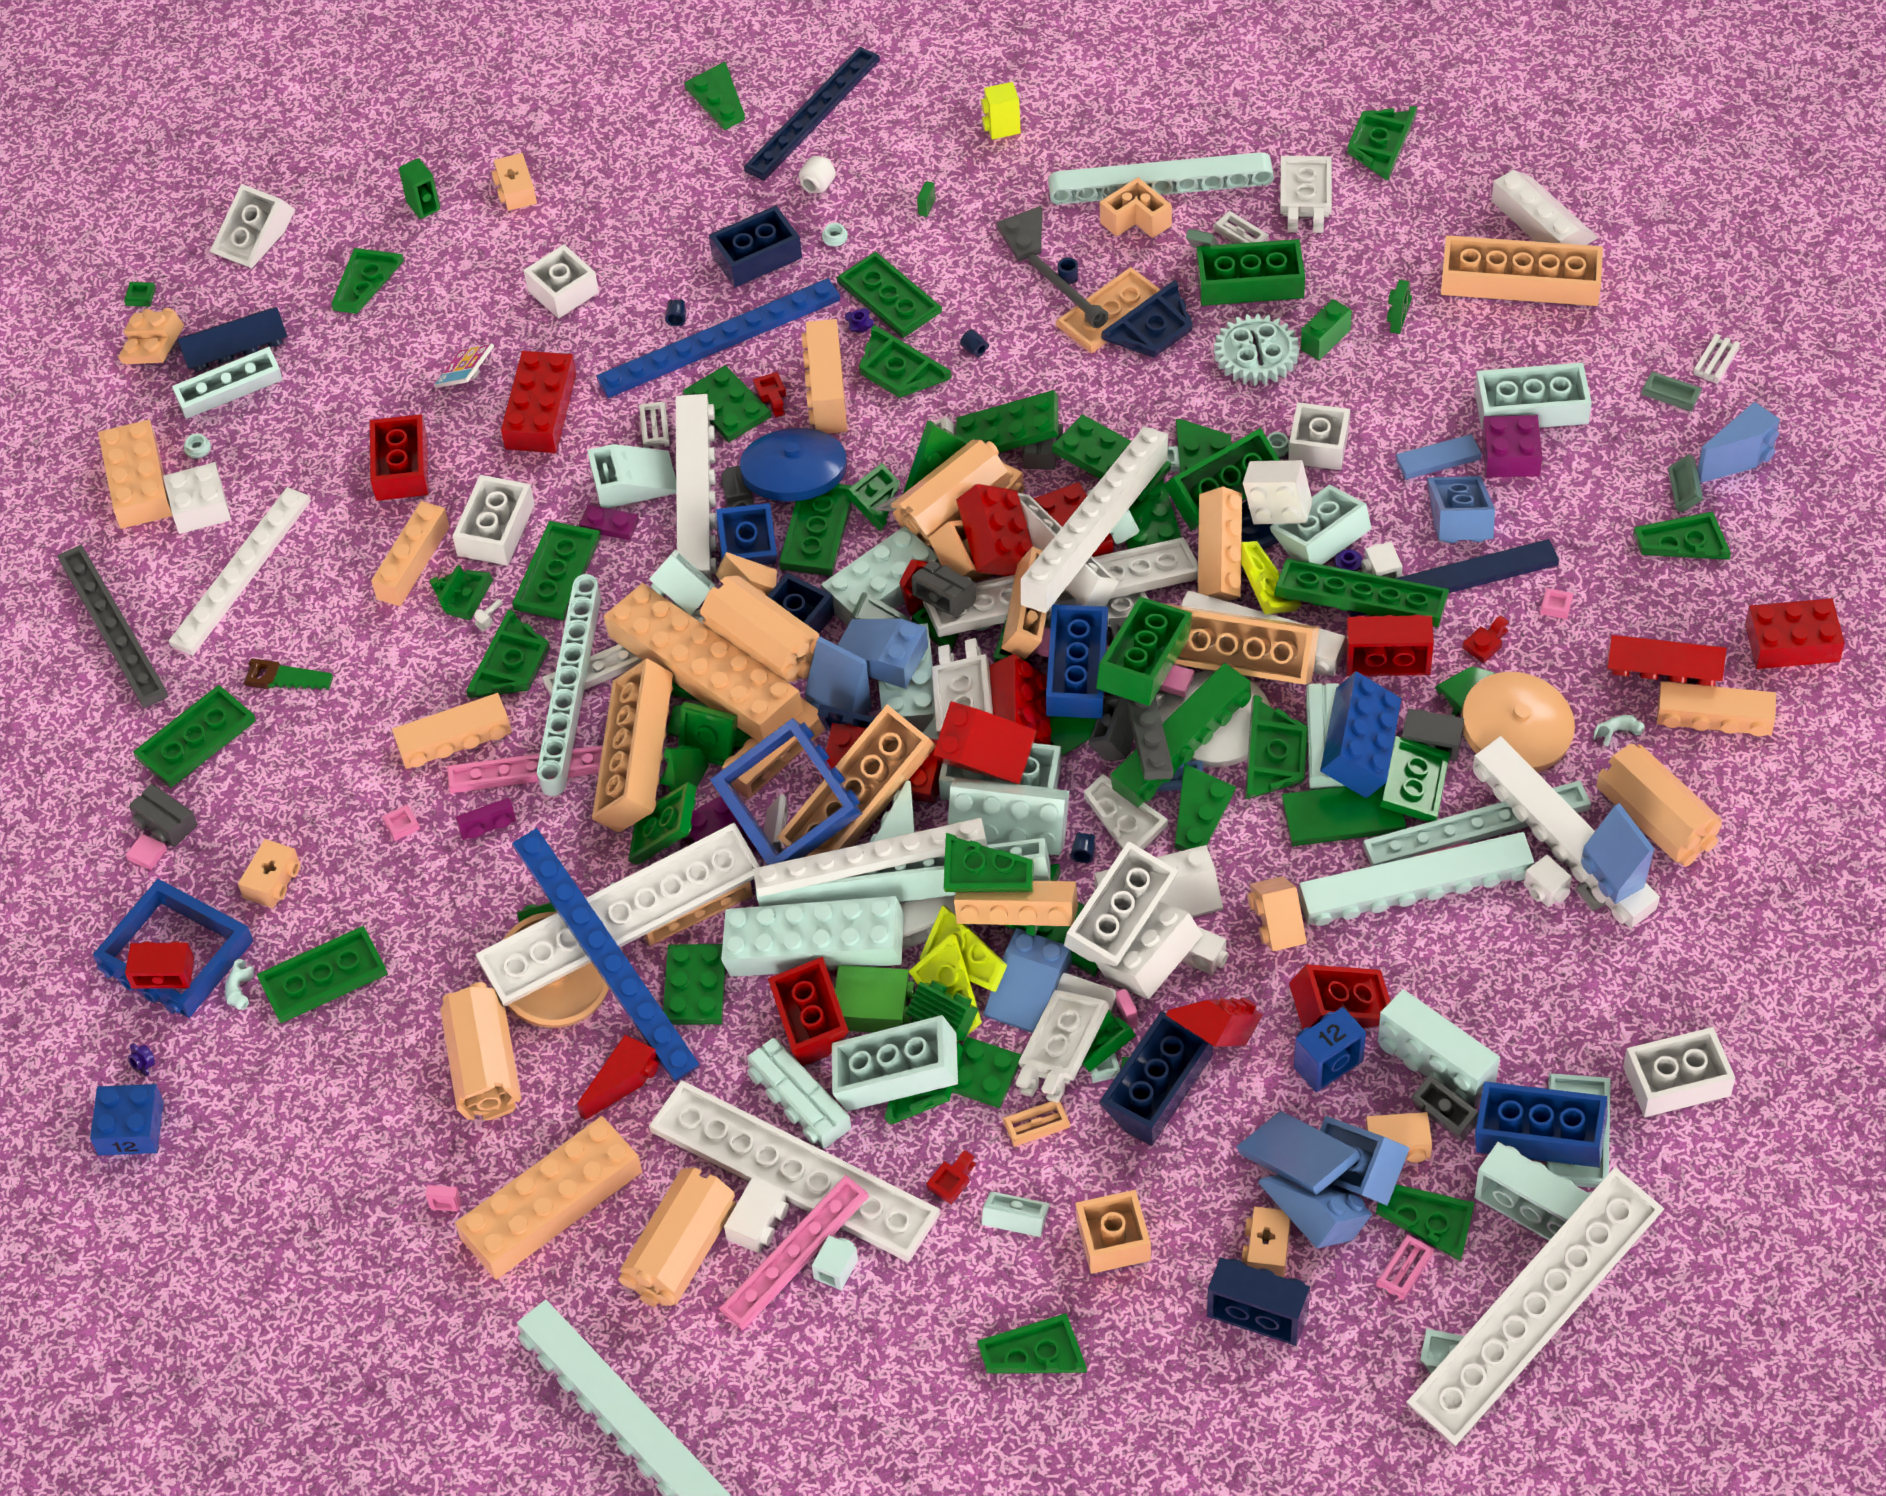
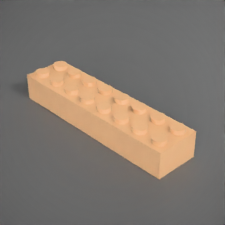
(703, 662)

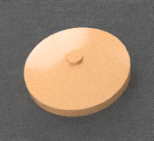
(1524, 713)
(564, 1000)

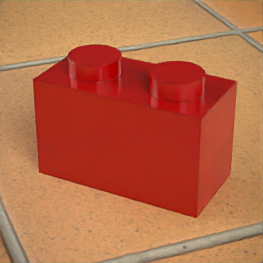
(159, 965)

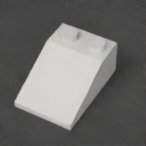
(251, 226)

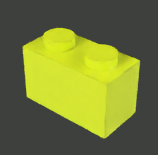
(1001, 110)

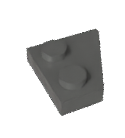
(1023, 233)

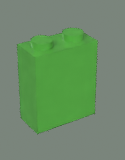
(874, 997)

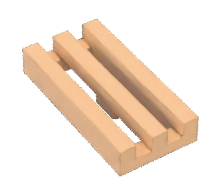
(1038, 1132)

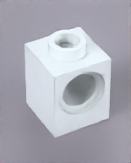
(1207, 953)

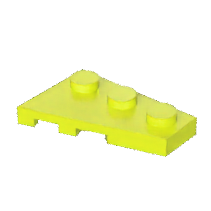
(1263, 579)
(980, 961)
(948, 967)

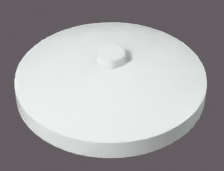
(1230, 741)

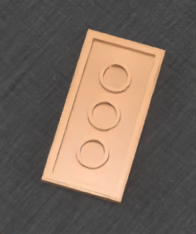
(1116, 298)

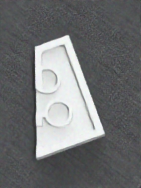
(1121, 817)

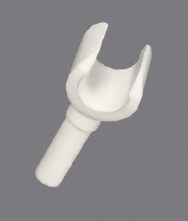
(483, 618)

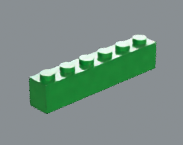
(1187, 730)

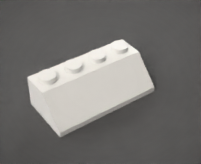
(1538, 211)
(1195, 885)
(1120, 906)

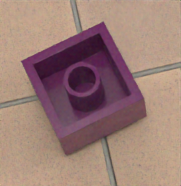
(1511, 446)
(712, 818)

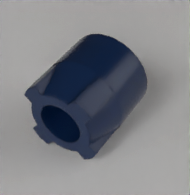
(1068, 270)
(675, 312)
(974, 343)
(1083, 848)

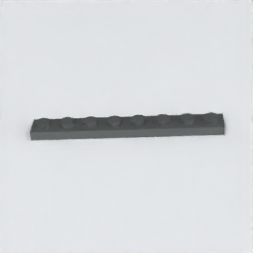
(112, 626)
(1147, 730)

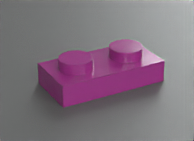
(610, 521)
(486, 818)

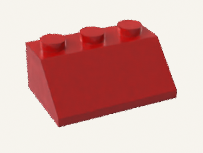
(809, 1010)
(1219, 1020)

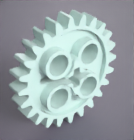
(1238, 354)

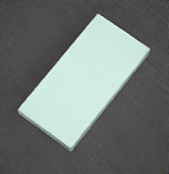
(1583, 1175)

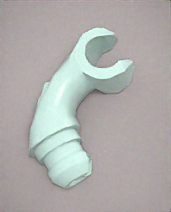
(1623, 723)
(237, 975)

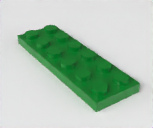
(1359, 591)

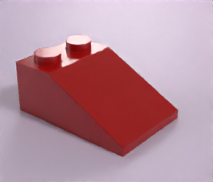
(984, 743)
(1329, 988)

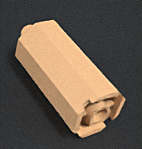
(933, 498)
(760, 628)
(1660, 804)
(480, 1053)
(677, 1238)

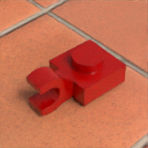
(771, 389)
(1484, 642)
(952, 1179)

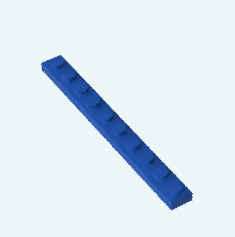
(718, 338)
(605, 955)

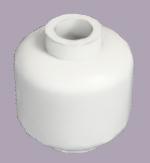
(817, 174)

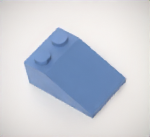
(1740, 444)
(1461, 509)
(888, 646)
(838, 679)
(1618, 856)
(1028, 981)
(1379, 1165)
(1323, 1218)

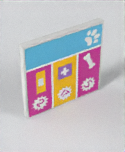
(464, 366)

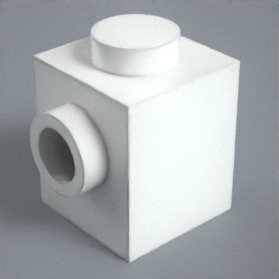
(1382, 561)
(1547, 881)

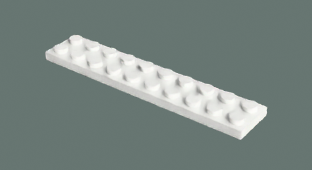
(1134, 569)
(626, 910)
(806, 1173)
(1534, 1306)

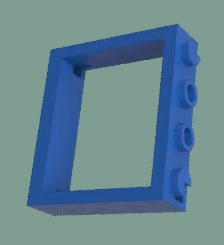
(818, 755)
(160, 892)

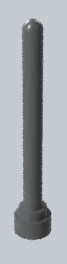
(1094, 314)

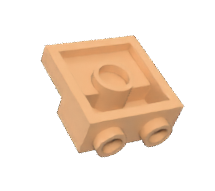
(150, 336)

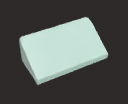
(1015, 1214)

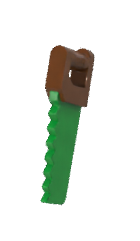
(285, 676)

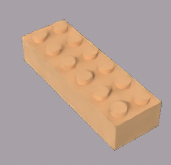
(1522, 270)
(1250, 646)
(633, 746)
(873, 770)
(548, 1197)

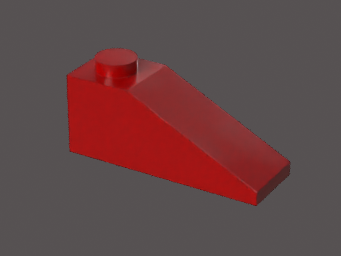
(620, 1075)

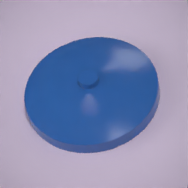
(793, 464)

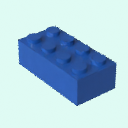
(1075, 652)
(1361, 735)
(1543, 1123)

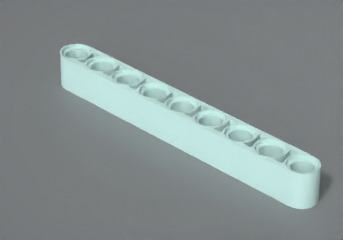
(1163, 177)
(584, 600)

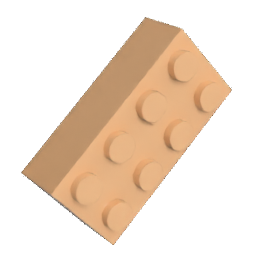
(824, 376)
(134, 474)

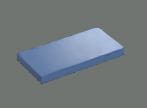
(1298, 1152)

